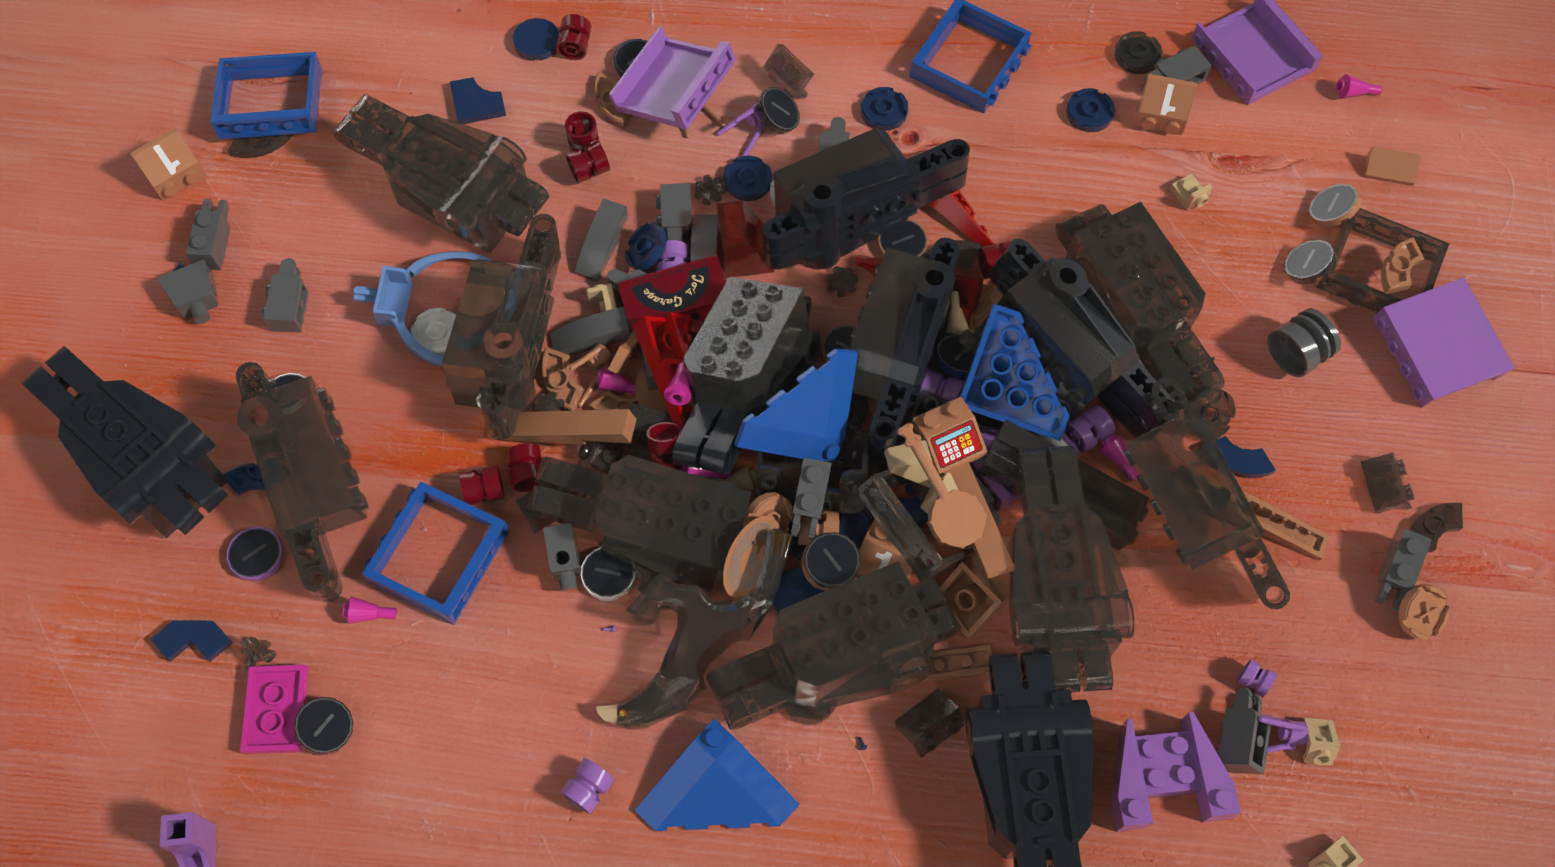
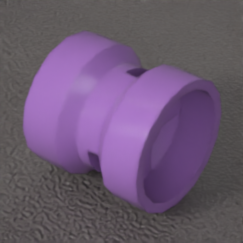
(1263, 680)

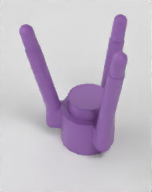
(752, 118)
(1289, 731)

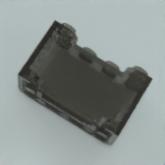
(846, 475)

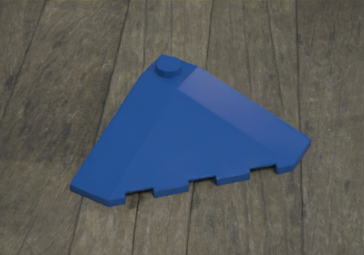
(1009, 379)
(808, 418)
(716, 785)

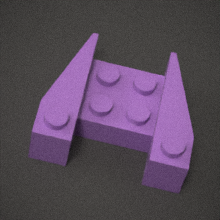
(1169, 767)

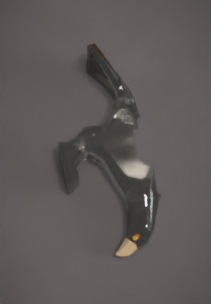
(701, 636)

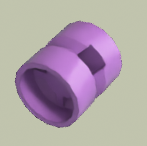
(674, 254)
(940, 386)
(1090, 428)
(587, 786)

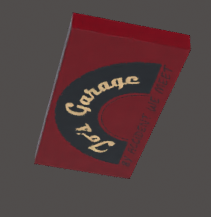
(673, 290)

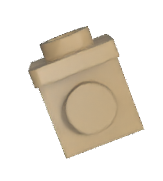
(1191, 192)
(602, 295)
(1321, 742)
(1338, 854)

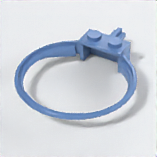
(394, 294)

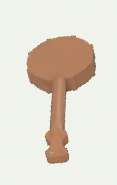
(955, 516)

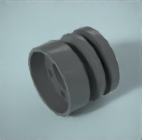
(1304, 342)

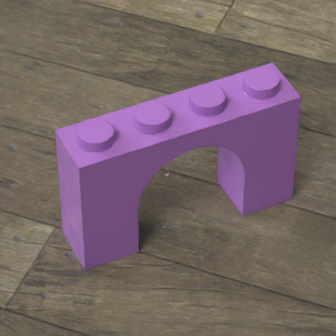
(189, 839)

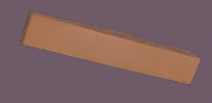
(575, 426)
(1288, 529)
(991, 547)

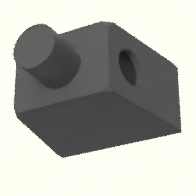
(192, 290)
(562, 544)

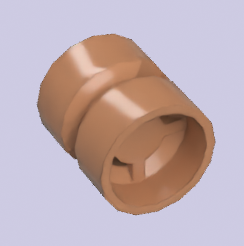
(828, 523)

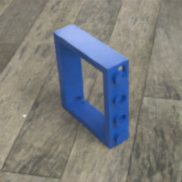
(986, 23)
(267, 122)
(471, 575)

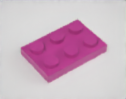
(271, 706)

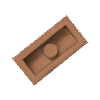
(1392, 165)

